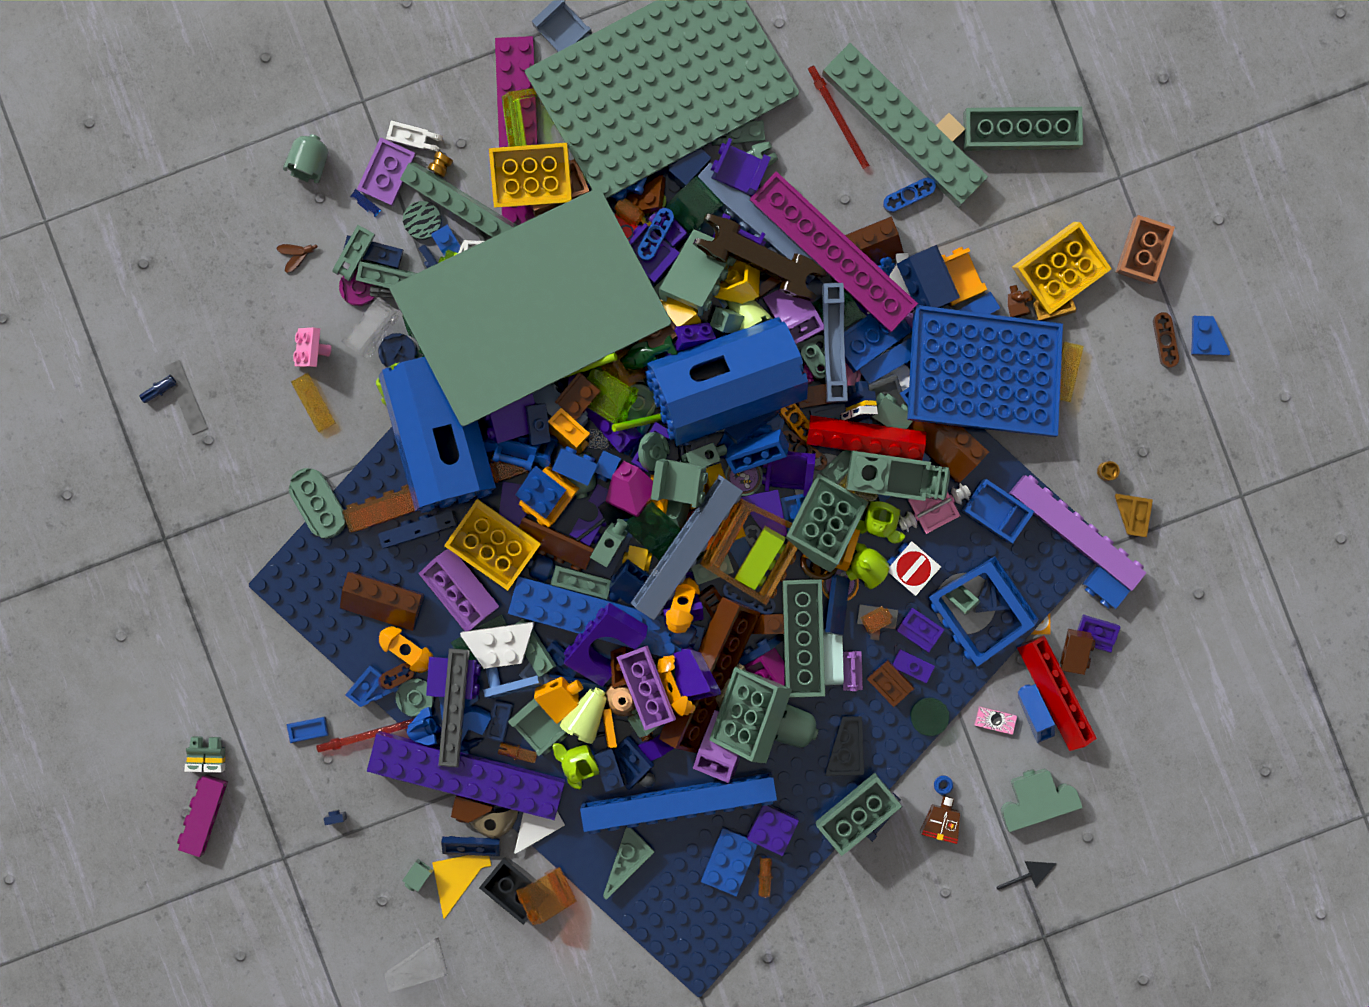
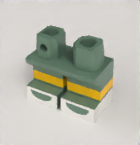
(205, 758)

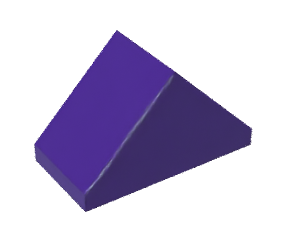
(655, 748)

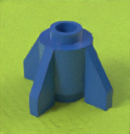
(423, 729)

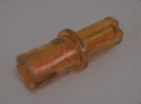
(517, 753)
(765, 877)

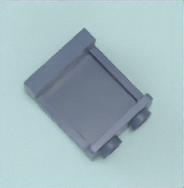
(560, 25)

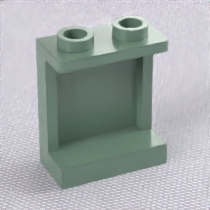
(537, 727)

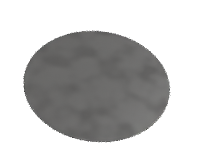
(972, 621)

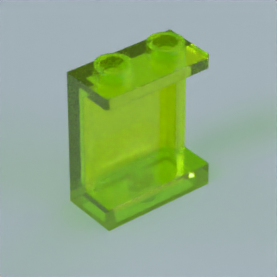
(614, 398)

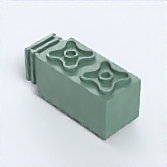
(896, 477)

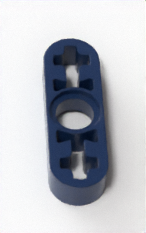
(760, 607)

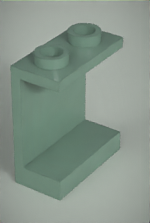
(679, 482)

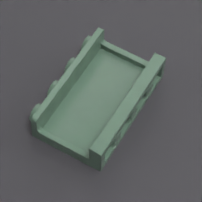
(695, 276)

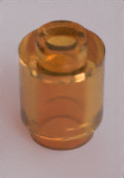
(629, 212)

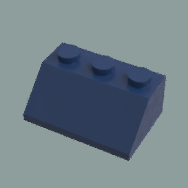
(928, 278)

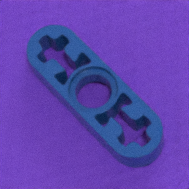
(919, 184)
(644, 245)

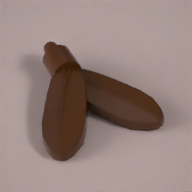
(299, 254)

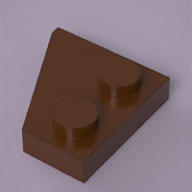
(652, 196)

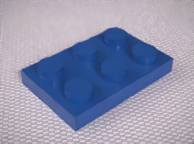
(729, 862)

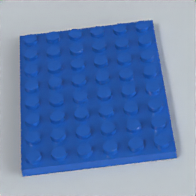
(985, 371)

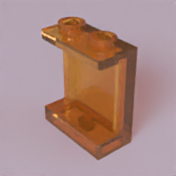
(546, 896)

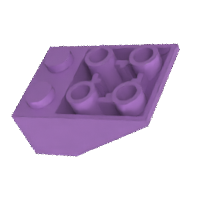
(796, 313)
(715, 759)

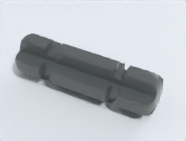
(383, 291)

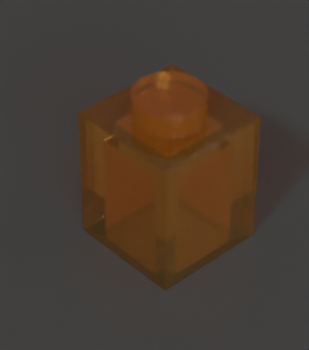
(876, 619)

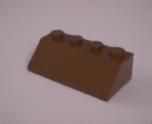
(877, 240)
(951, 448)
(559, 545)
(381, 600)

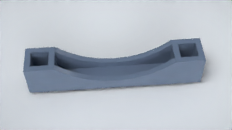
(834, 342)

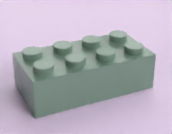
(858, 814)

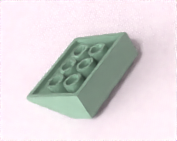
(826, 522)
(750, 715)

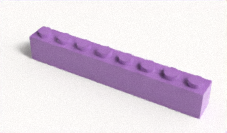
(1077, 533)

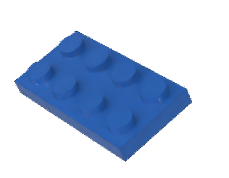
(870, 339)

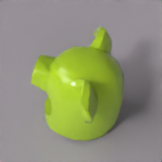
(882, 521)
(868, 566)
(576, 763)

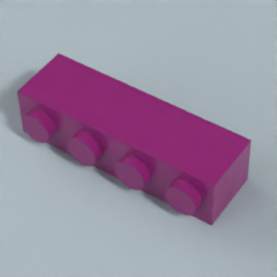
(202, 815)

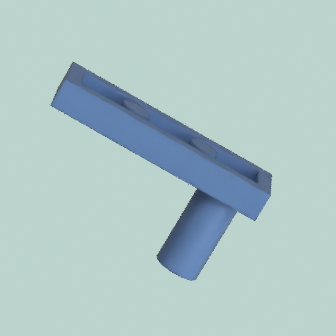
(497, 690)

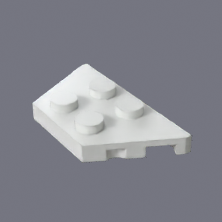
(499, 644)

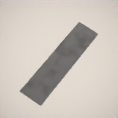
(186, 398)

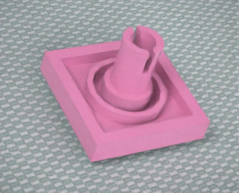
(309, 347)

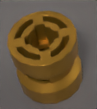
(440, 164)
(1111, 471)

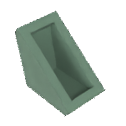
(963, 599)

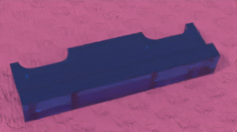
(365, 203)

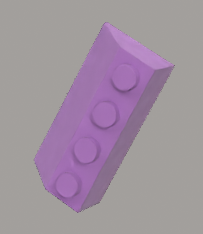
(458, 589)
(646, 688)

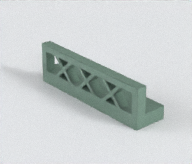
(381, 274)

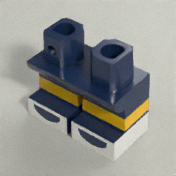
(860, 402)

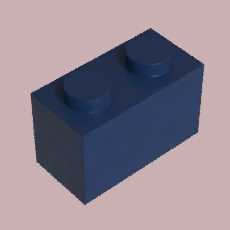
(688, 167)
(609, 769)

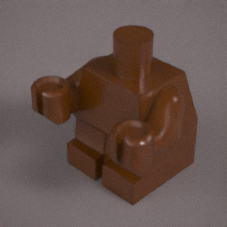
(1017, 302)

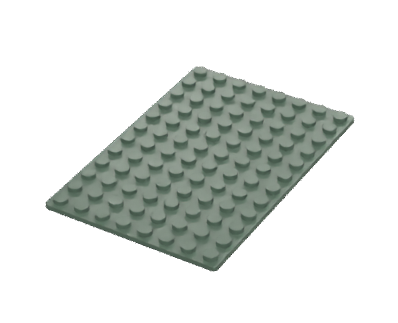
(659, 87)
(530, 306)

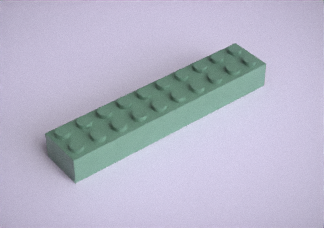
(904, 124)

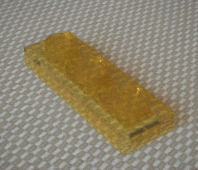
(1069, 368)
(313, 402)

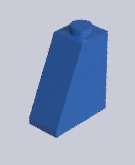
(1036, 713)

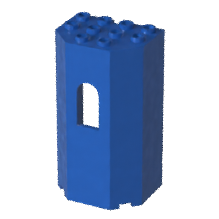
(761, 379)
(416, 408)

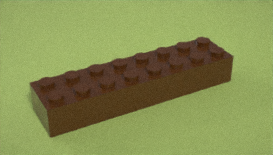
(721, 651)

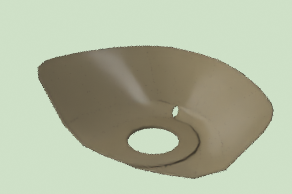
(504, 822)

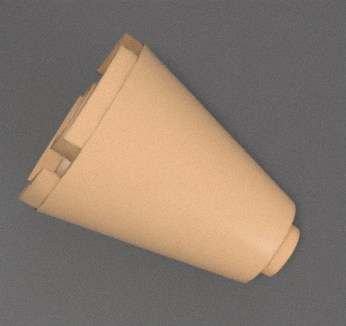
(613, 702)

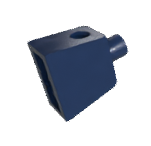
(627, 582)

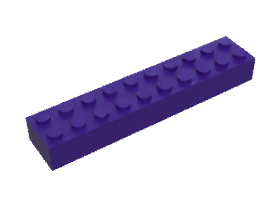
(473, 779)

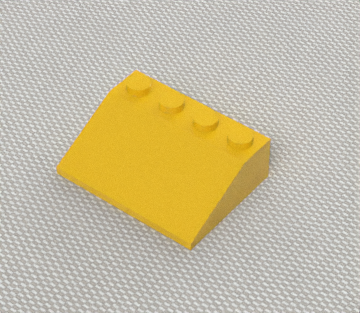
(530, 175)
(1062, 267)
(492, 544)

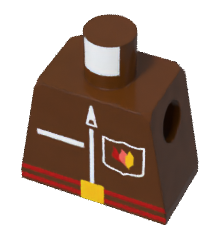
(942, 822)

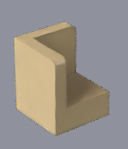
(950, 127)

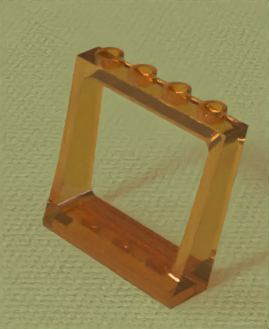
(725, 538)

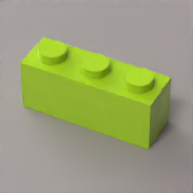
(761, 558)

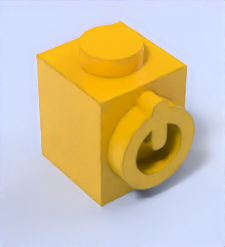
(639, 556)

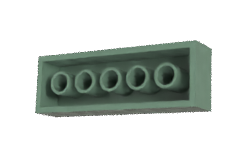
(1023, 128)
(803, 637)

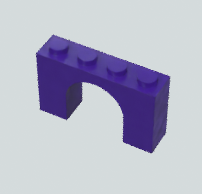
(608, 623)

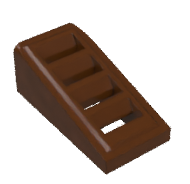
(707, 592)

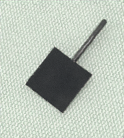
(610, 515)

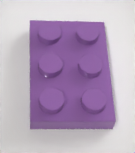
(384, 171)

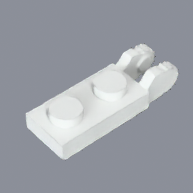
(412, 136)

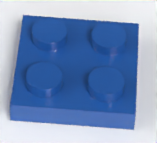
(540, 492)

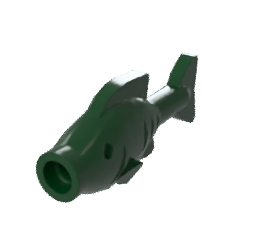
(642, 354)

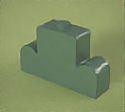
(1038, 800)

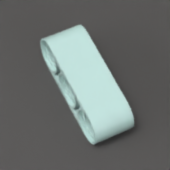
(833, 659)

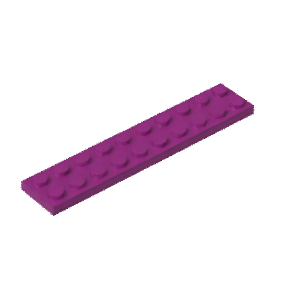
(512, 60)
(833, 251)

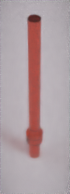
(820, 85)
(337, 743)

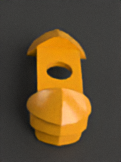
(679, 615)
(391, 640)
(679, 704)

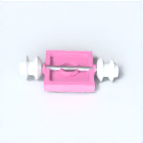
(934, 512)

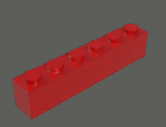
(866, 438)
(1057, 693)

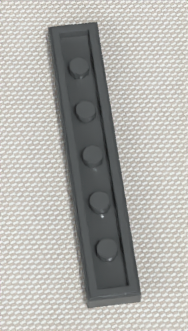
(454, 707)

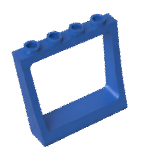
(1010, 594)

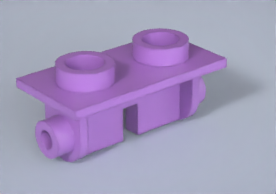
(852, 670)

